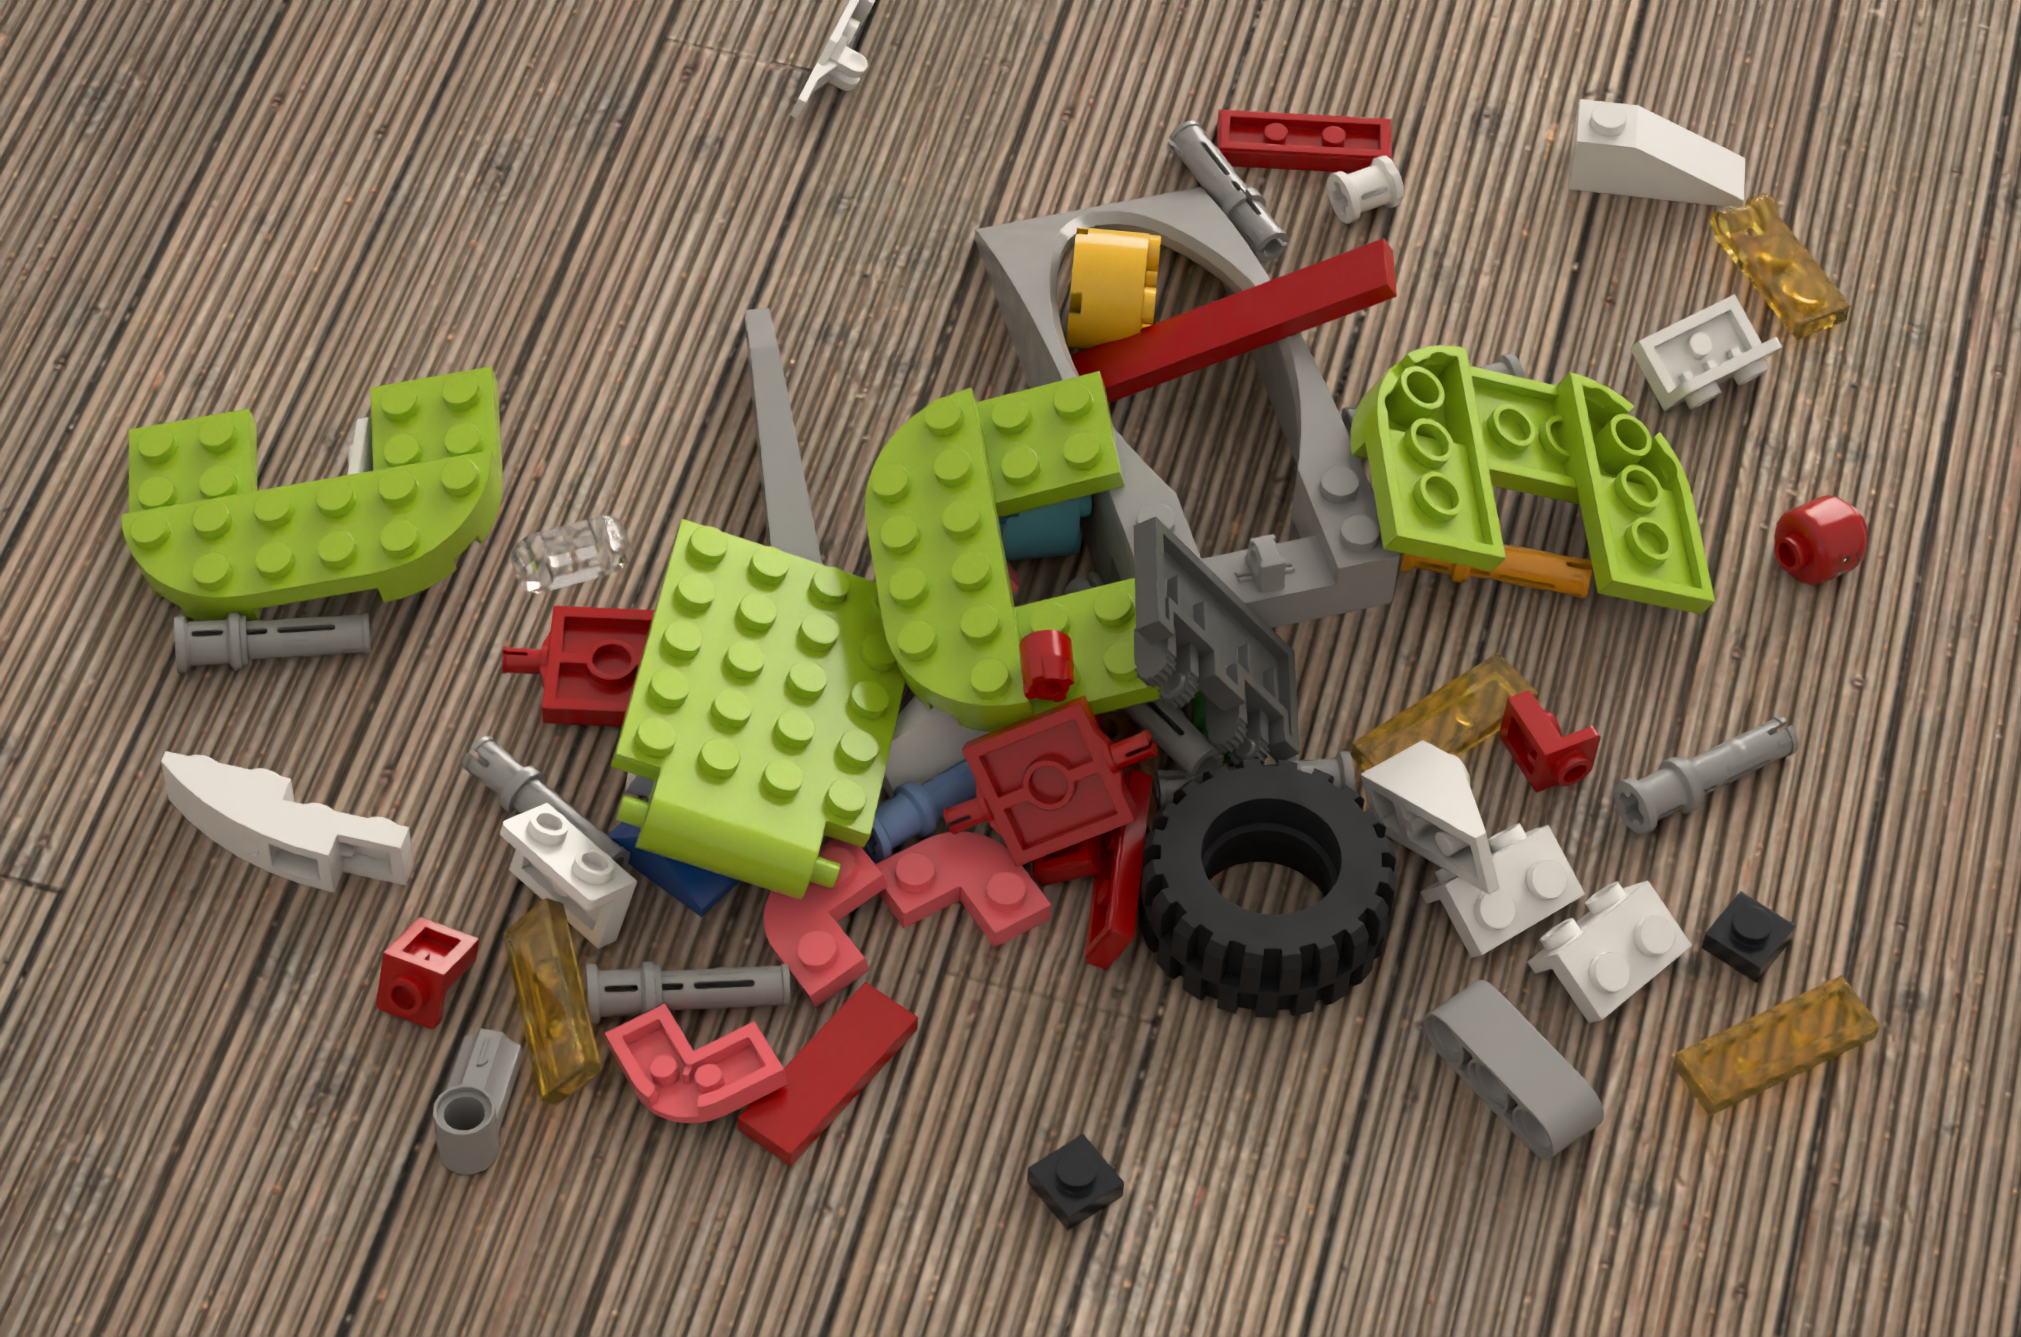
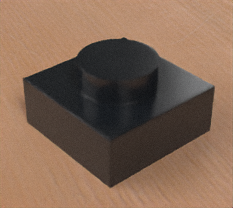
(1748, 936)
(1075, 1182)

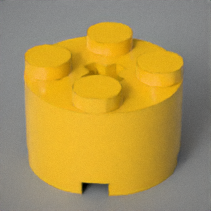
(1111, 286)

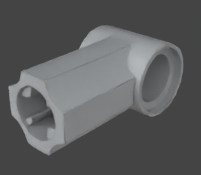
(476, 1101)

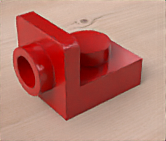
(1538, 745)
(421, 970)

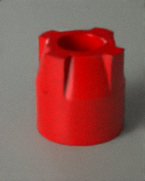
(1046, 665)

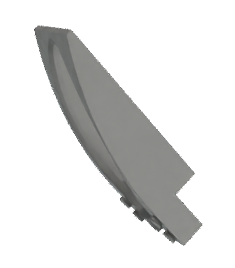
(1334, 539)

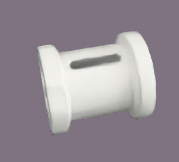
(1365, 189)

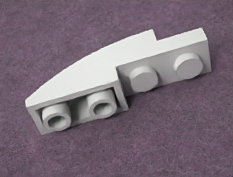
(262, 823)

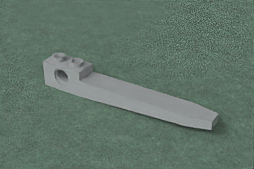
(782, 476)

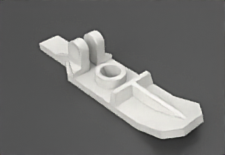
(837, 61)

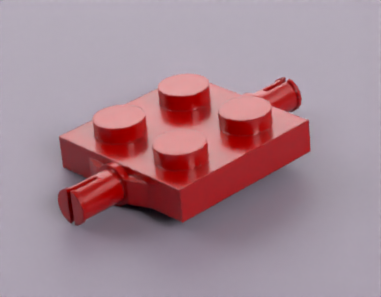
(585, 663)
(1050, 781)

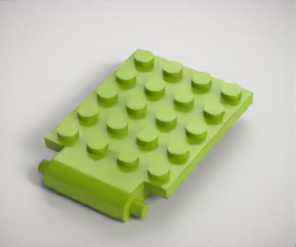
(758, 712)

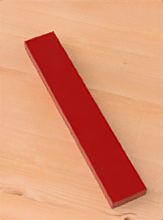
(1243, 321)

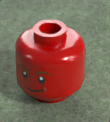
(1822, 540)

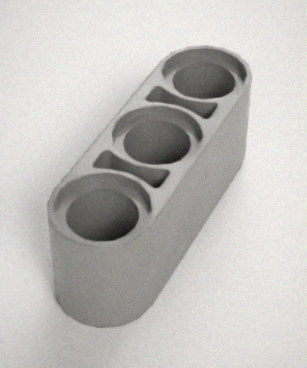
(1513, 1069)

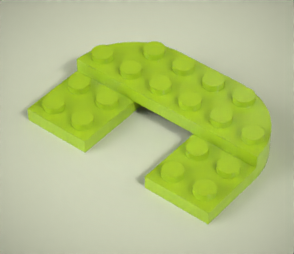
(1454, 430)
(229, 549)
(944, 558)

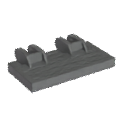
(1206, 638)

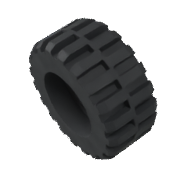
(1281, 820)

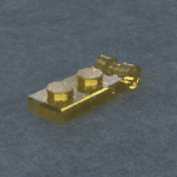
(1779, 266)

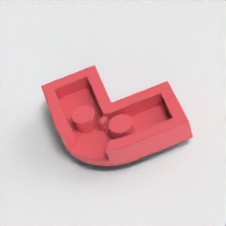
(966, 870)
(807, 929)
(690, 1083)

